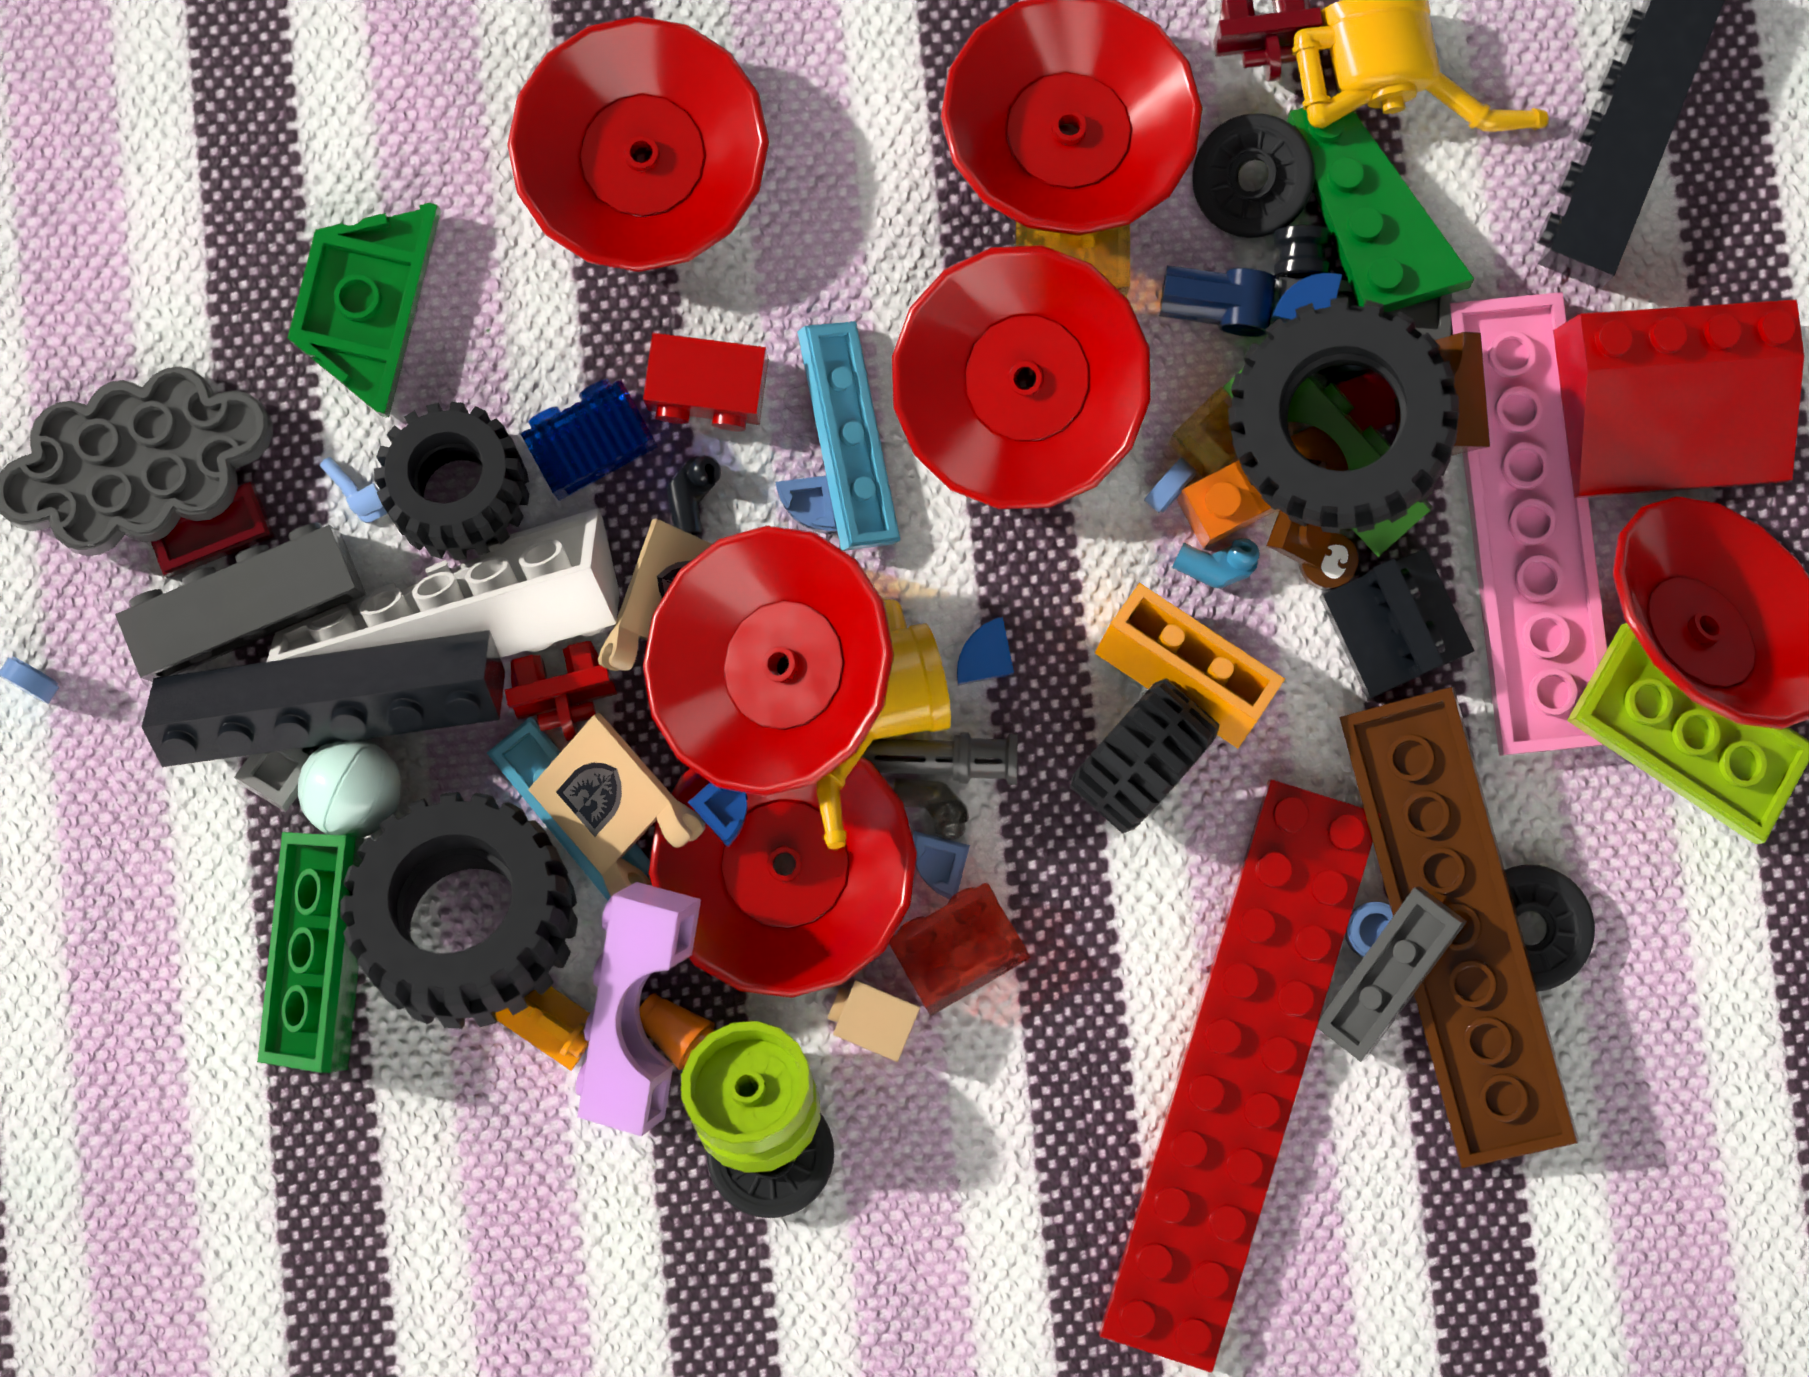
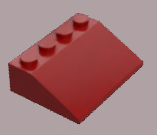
(1681, 396)

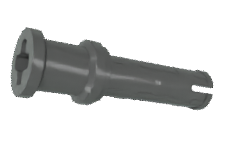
(964, 753)

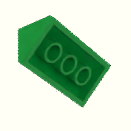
(309, 962)

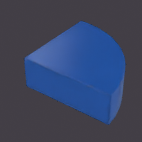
(1312, 289)
(985, 654)
(722, 811)

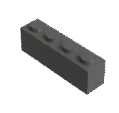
(239, 603)

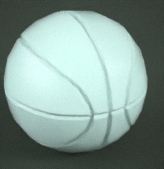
(349, 788)

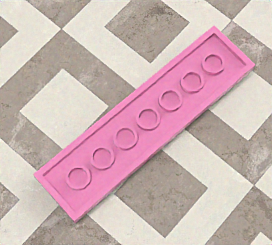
(1530, 531)

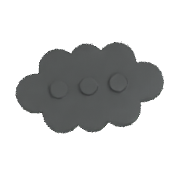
(134, 461)

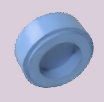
(1171, 485)
(29, 679)
(1366, 925)

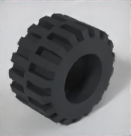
(428, 445)
(1145, 756)

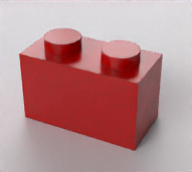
(705, 381)

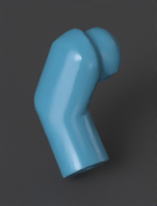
(1220, 568)

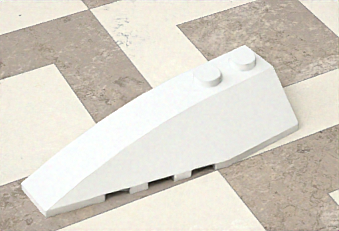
(526, 592)

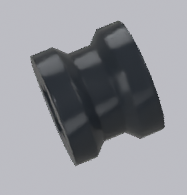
(1301, 251)

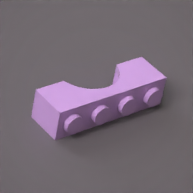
(624, 1075)

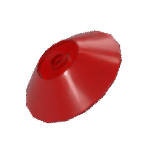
(1080, 67)
(628, 90)
(962, 389)
(1718, 609)
(719, 650)
(801, 927)

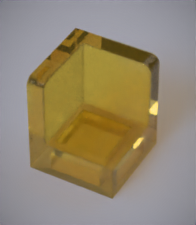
(1206, 436)

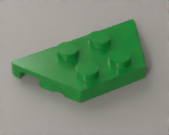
(363, 299)

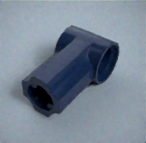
(1233, 300)

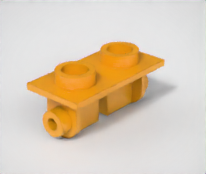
(551, 1025)

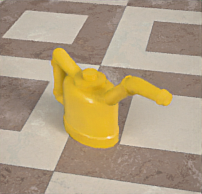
(1383, 58)
(914, 703)

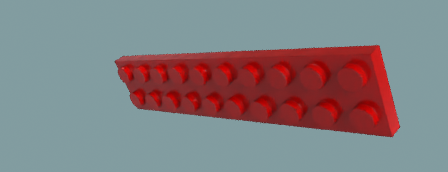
(1239, 1077)

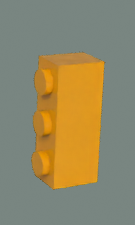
(1160, 641)

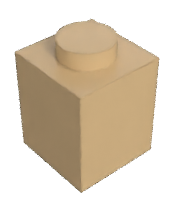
(873, 1019)

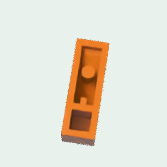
(1228, 500)

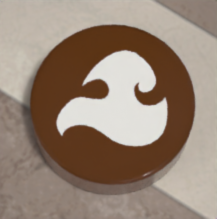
(1337, 567)

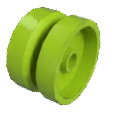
(751, 1096)

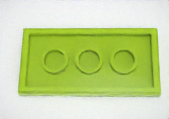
(1718, 765)

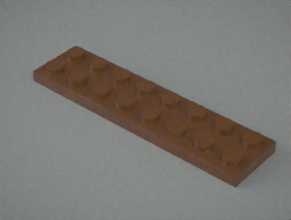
(1481, 994)

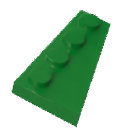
(1375, 220)

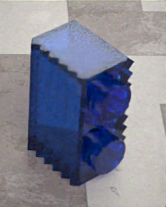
(588, 438)

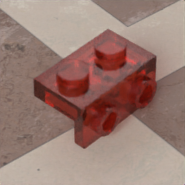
(958, 947)

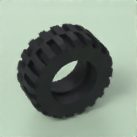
(1330, 339)
(419, 853)

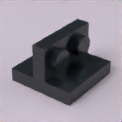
(1396, 623)

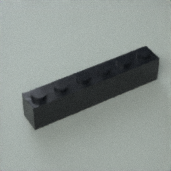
(1626, 138)
(325, 699)

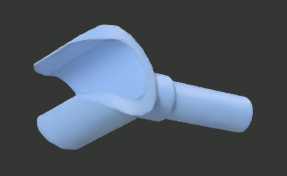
(362, 502)

